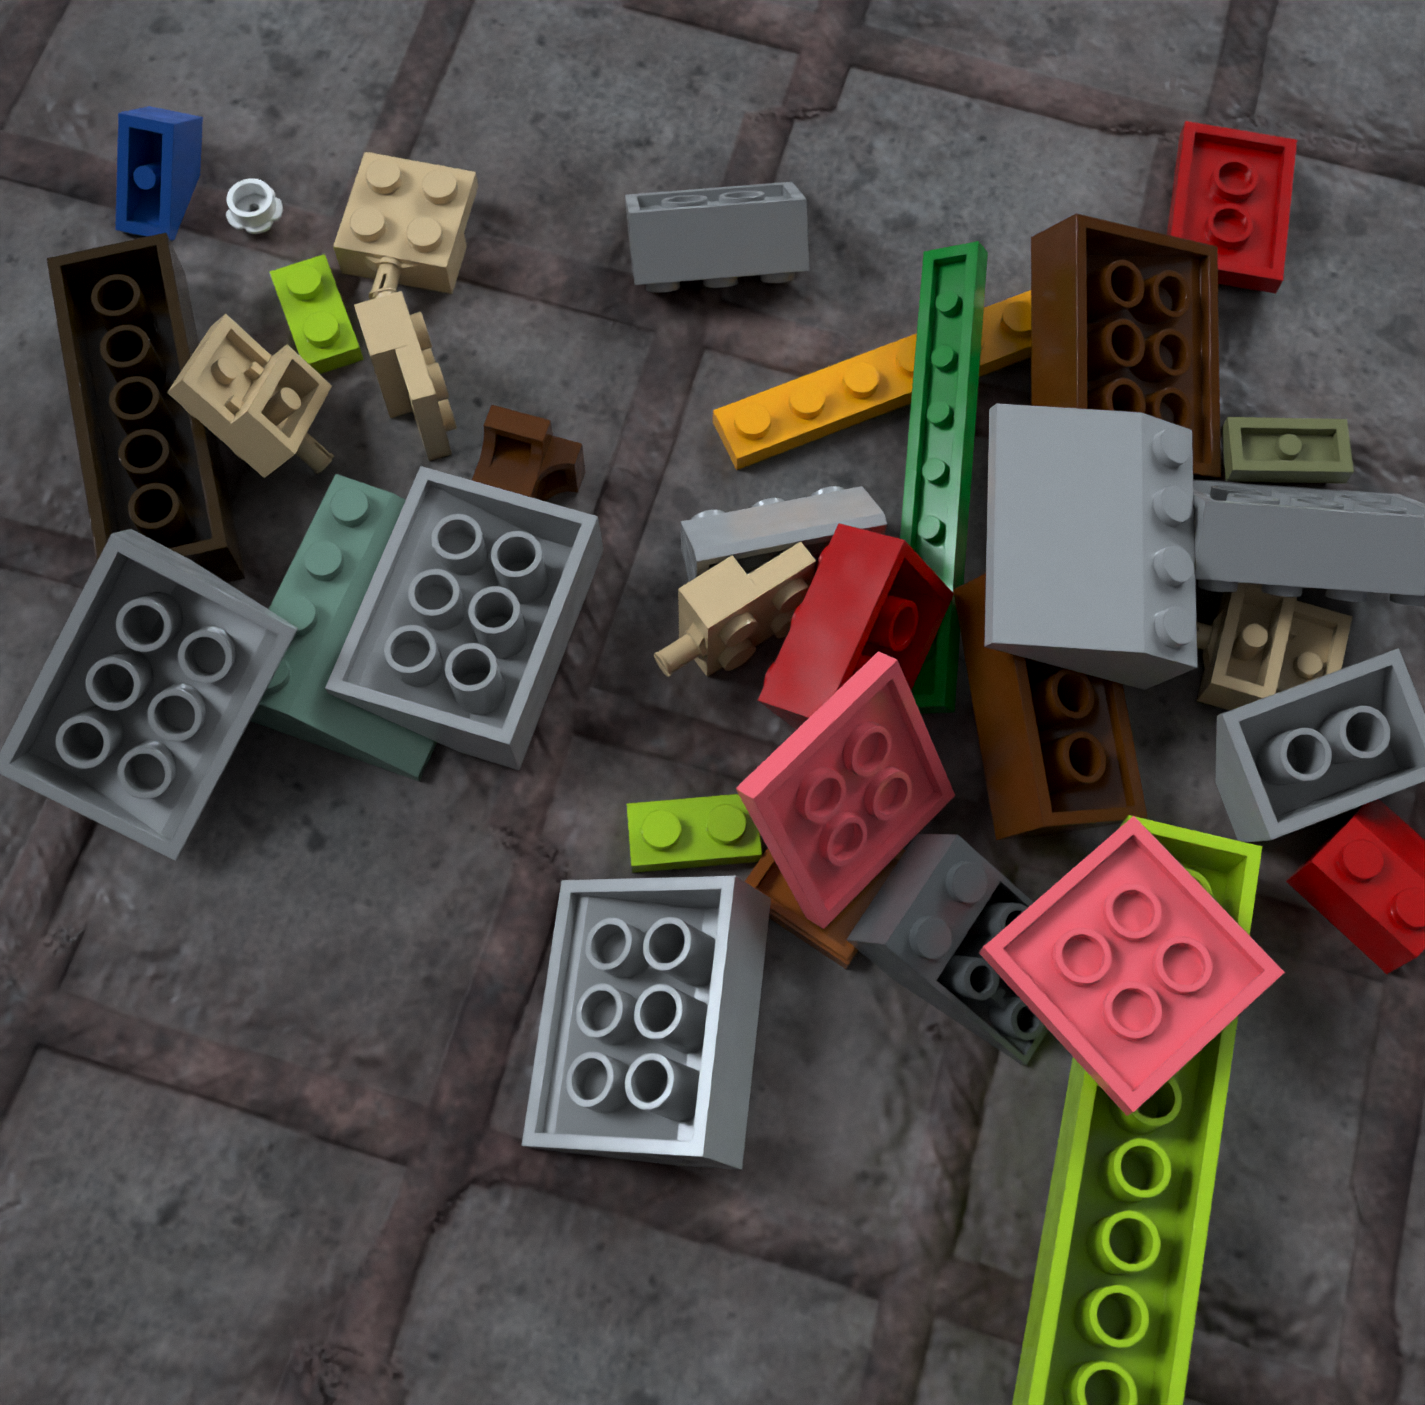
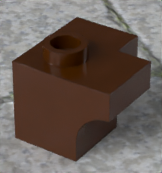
(526, 457)

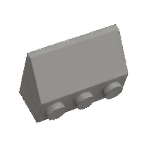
(717, 235)
(775, 526)
(1320, 748)

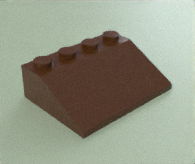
(1128, 327)

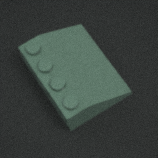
(322, 600)

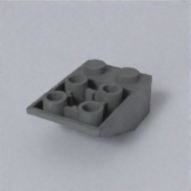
(929, 933)

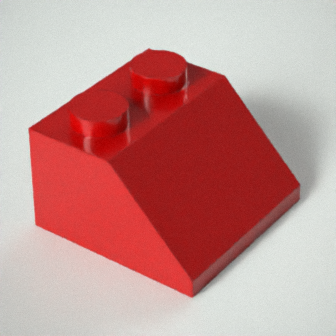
(1370, 884)

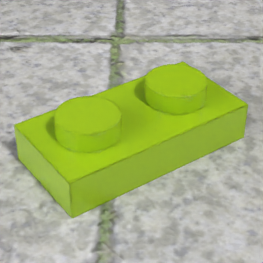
(316, 314)
(691, 833)

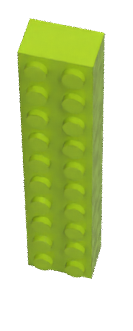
(1134, 1203)

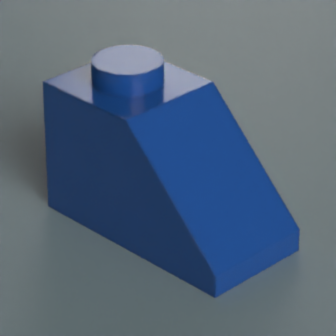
(156, 169)

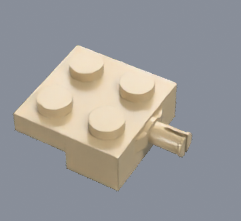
(406, 223)
(407, 367)
(254, 399)
(732, 612)
(1266, 646)

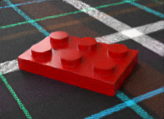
(1237, 196)

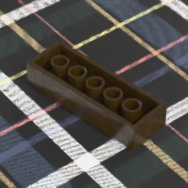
(141, 454)

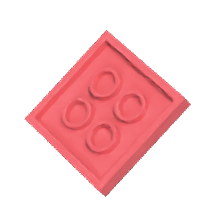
(848, 789)
(1131, 964)

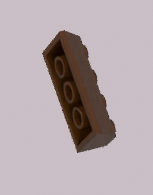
(1048, 737)

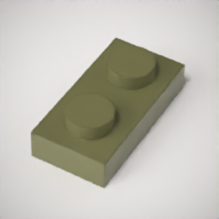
(1286, 450)

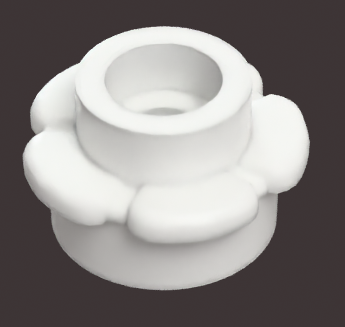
(248, 196)

